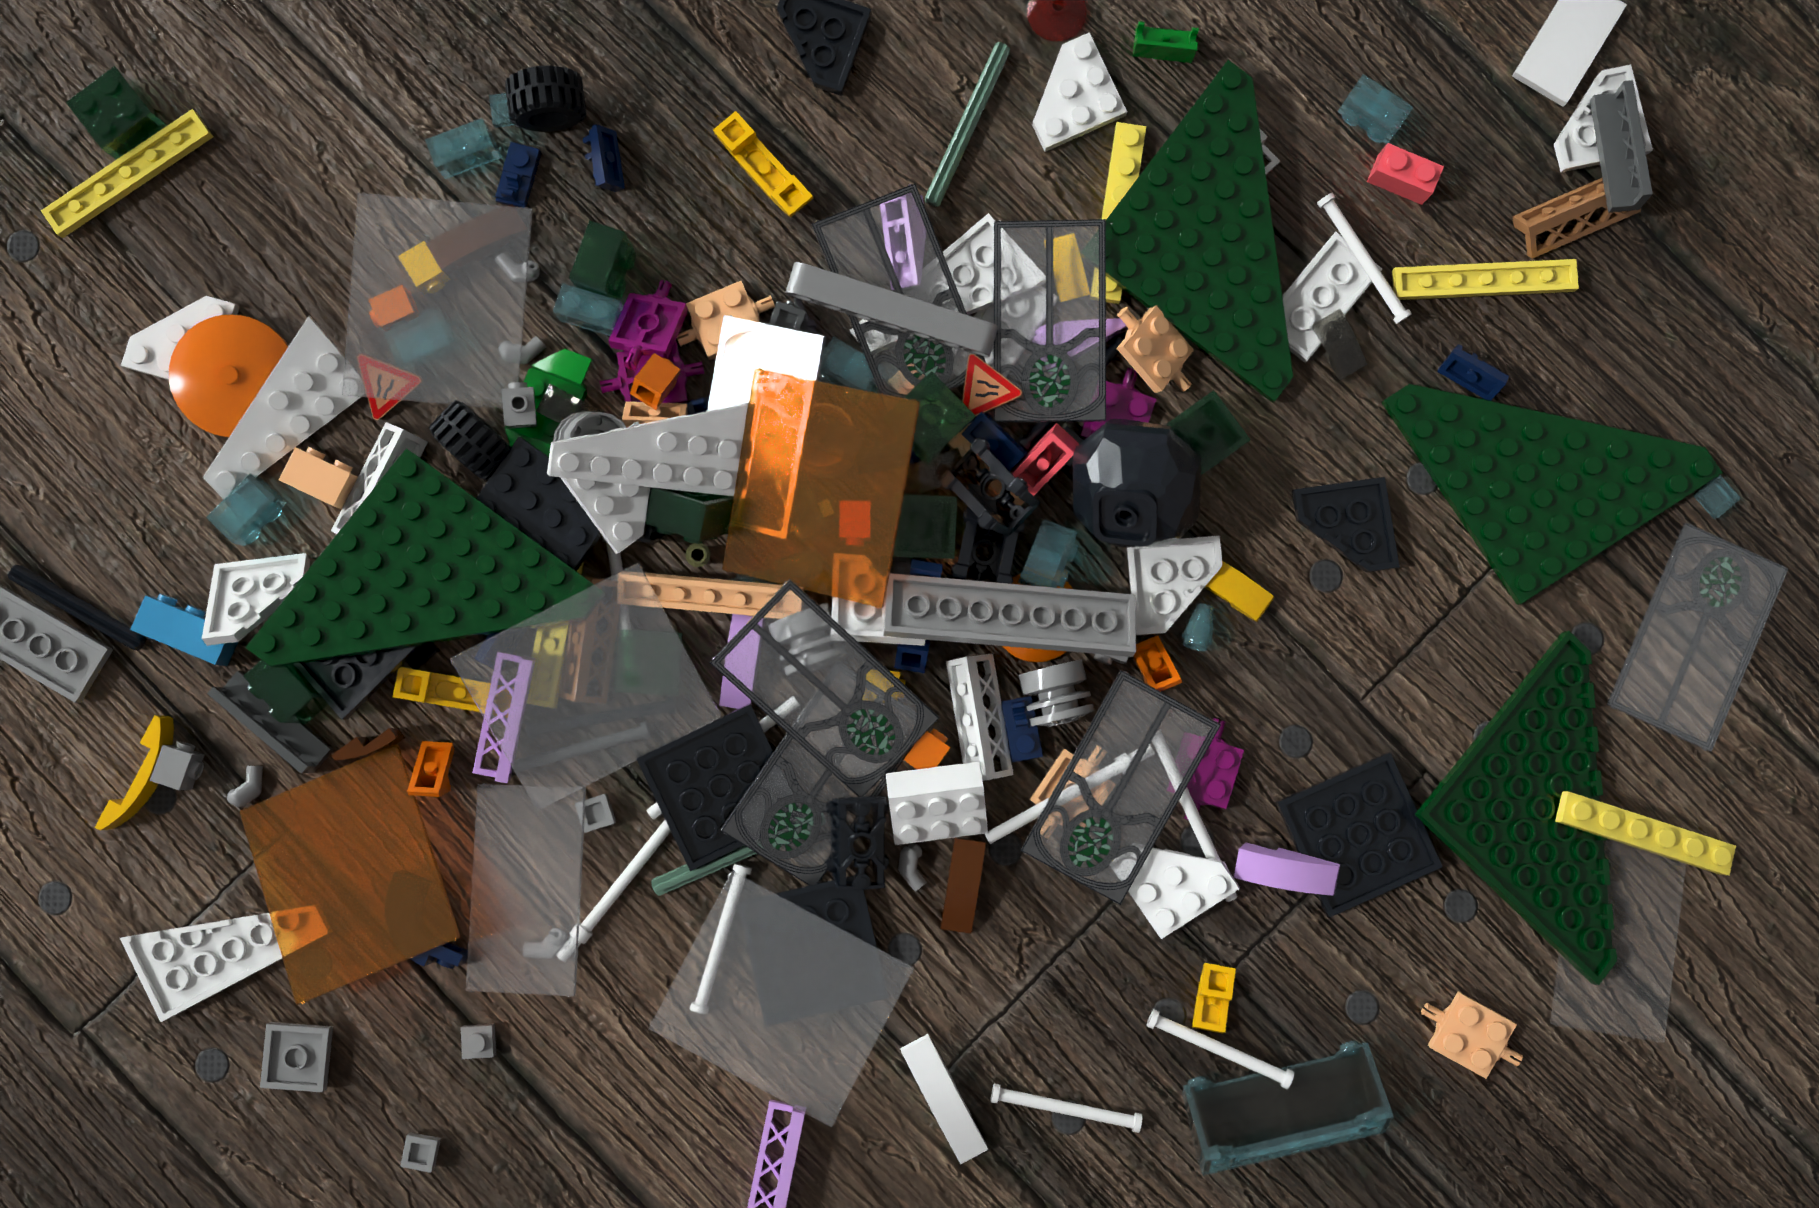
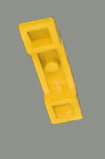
(761, 165)
(433, 689)
(118, 811)

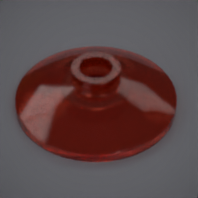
(1055, 24)

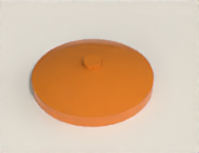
(222, 369)

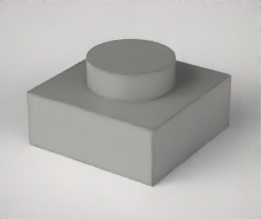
(598, 813)
(478, 1041)
(420, 1152)

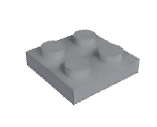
(296, 1057)

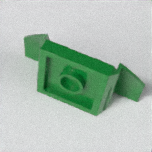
(563, 370)

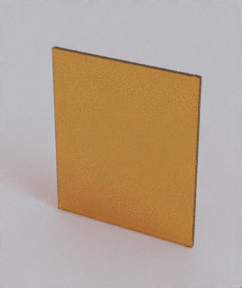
(820, 486)
(348, 875)

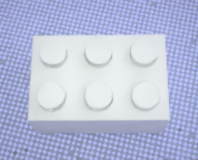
(937, 803)

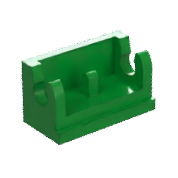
(1165, 43)

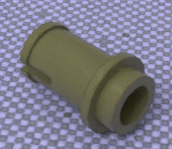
(689, 555)

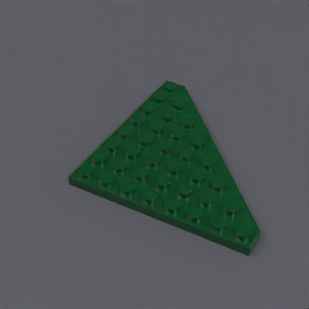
(1203, 240)
(1540, 485)
(411, 571)
(1504, 803)

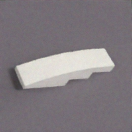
(944, 1098)

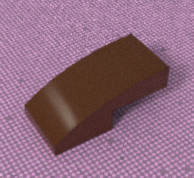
(361, 747)

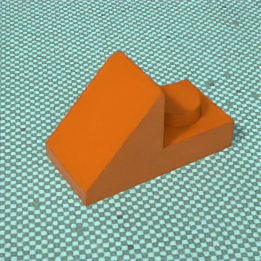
(1156, 664)
(432, 769)

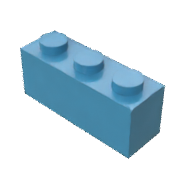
(179, 628)

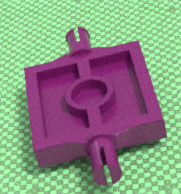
(648, 325)
(626, 377)
(1123, 403)
(1216, 773)

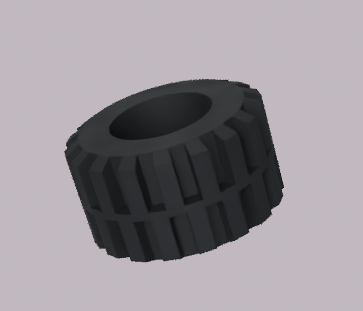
(545, 98)
(469, 439)

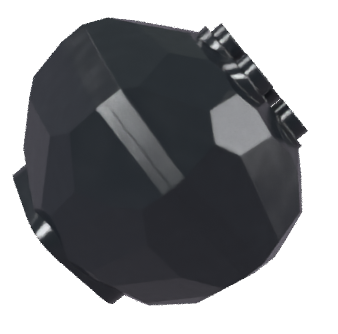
(1136, 483)

